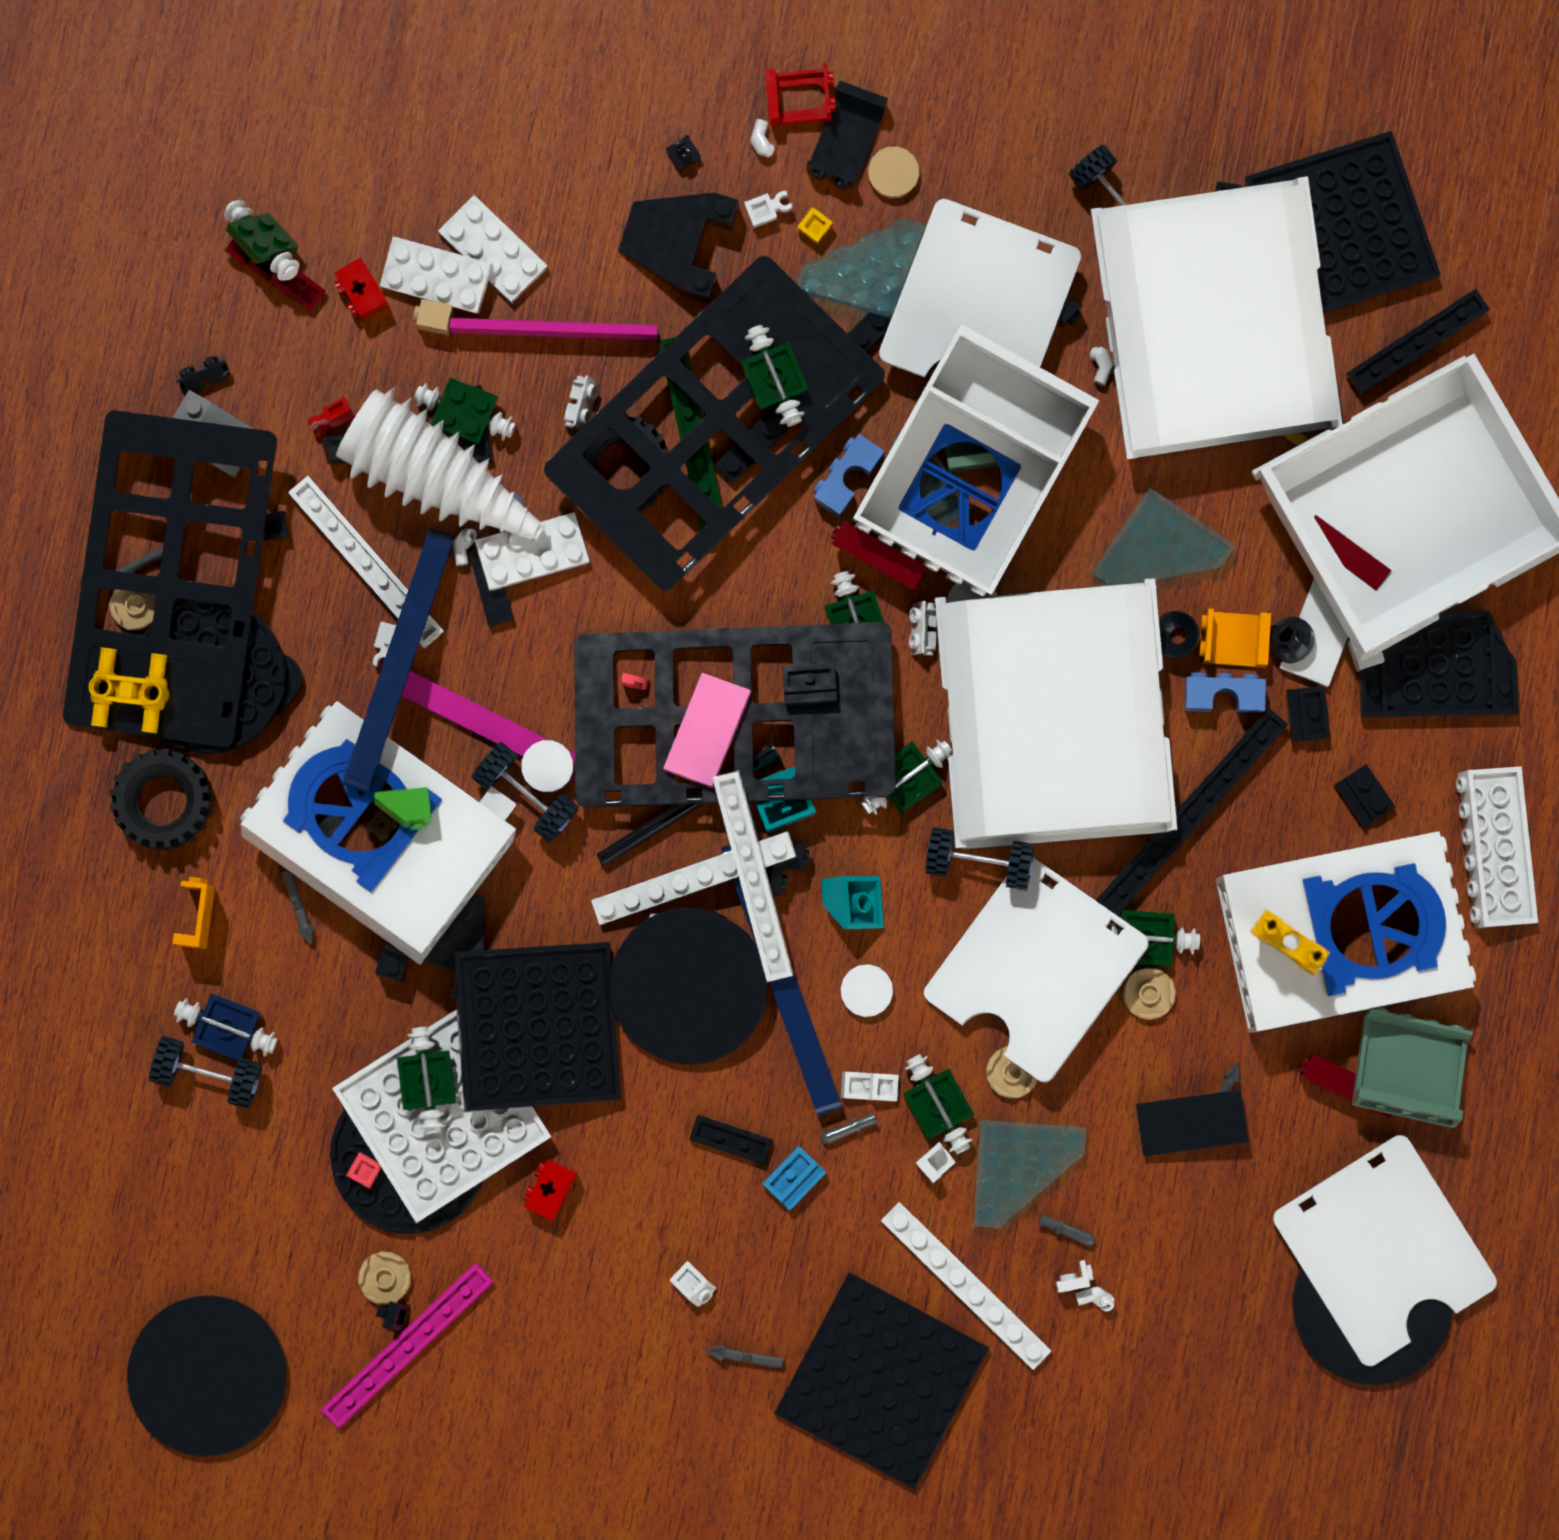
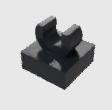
(683, 153)
(394, 1315)

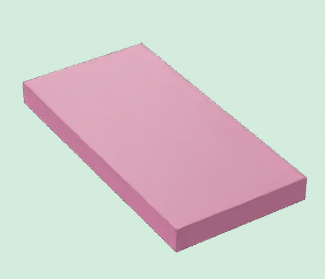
(707, 730)

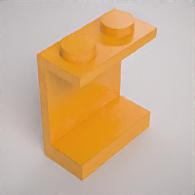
(1235, 639)
(201, 936)

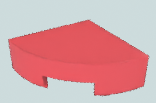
(634, 681)

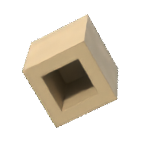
(433, 316)

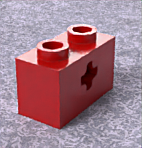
(356, 275)
(549, 1205)

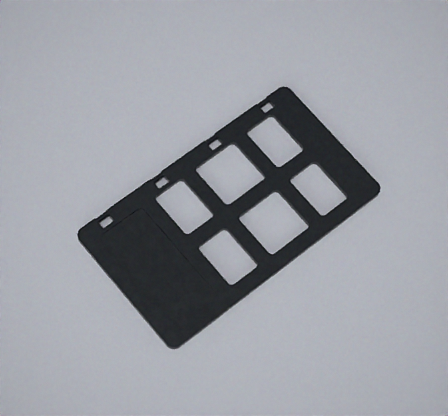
(829, 364)
(196, 673)
(831, 740)

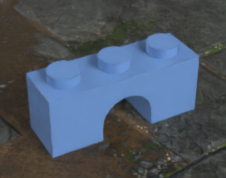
(860, 456)
(1247, 691)

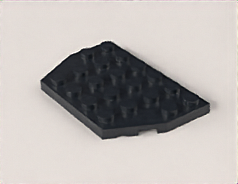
(1444, 671)

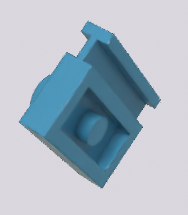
(794, 1178)

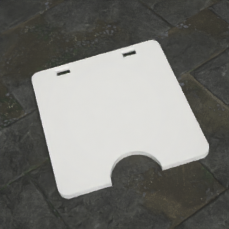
(981, 279)
(1040, 967)
(1383, 1246)

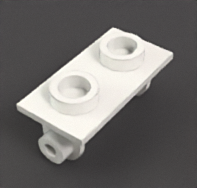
(585, 391)
(920, 640)

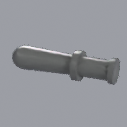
(842, 1131)
(1060, 1227)

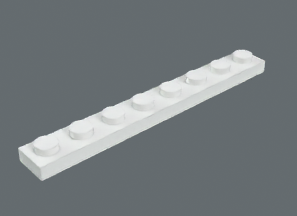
(357, 552)
(753, 876)
(685, 881)
(966, 1285)

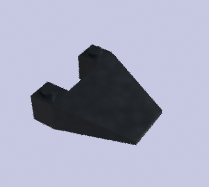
(667, 234)
(464, 934)

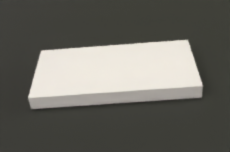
(1329, 640)

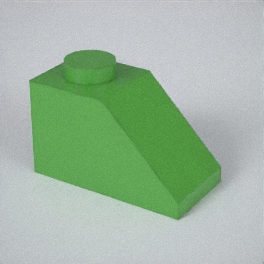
(406, 806)

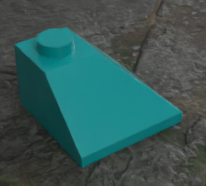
(854, 901)

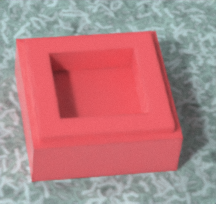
(364, 1170)

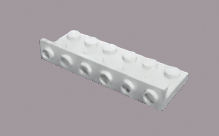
(1497, 847)

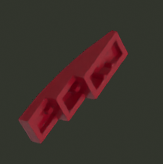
(299, 288)

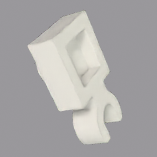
(763, 209)
(383, 641)

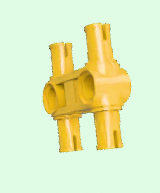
(129, 690)
(1307, 953)

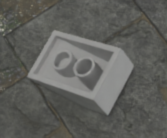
(199, 409)

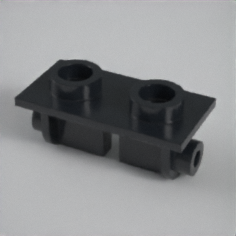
(211, 369)

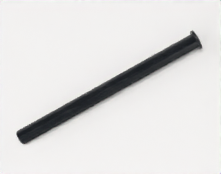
(672, 815)

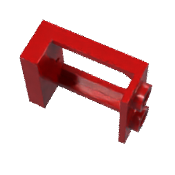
(819, 77)

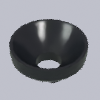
(1178, 620)
(1299, 645)

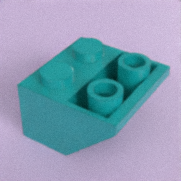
(783, 813)

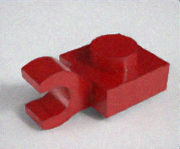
(333, 415)

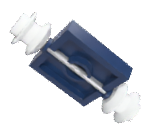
(225, 1027)

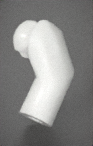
(759, 140)
(1104, 363)
(462, 544)
(1097, 1296)

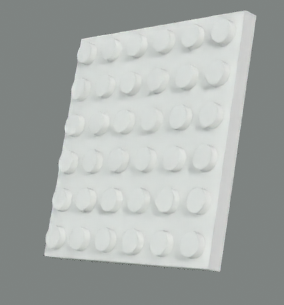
(440, 1165)

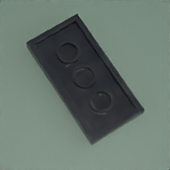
(1192, 1122)

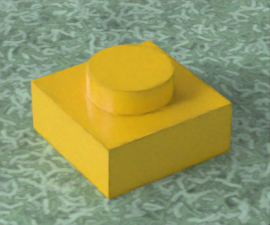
(814, 225)

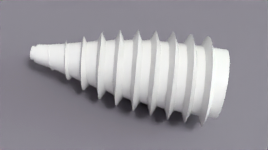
(429, 467)

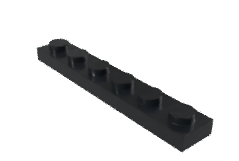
(1417, 341)

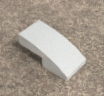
(869, 1086)

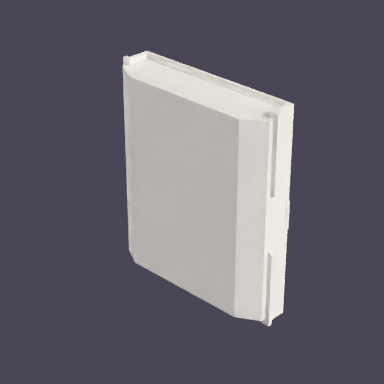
(1216, 318)
(1428, 489)
(1056, 715)

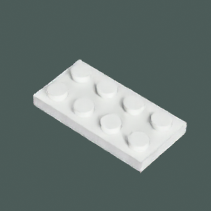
(483, 236)
(436, 275)
(515, 559)

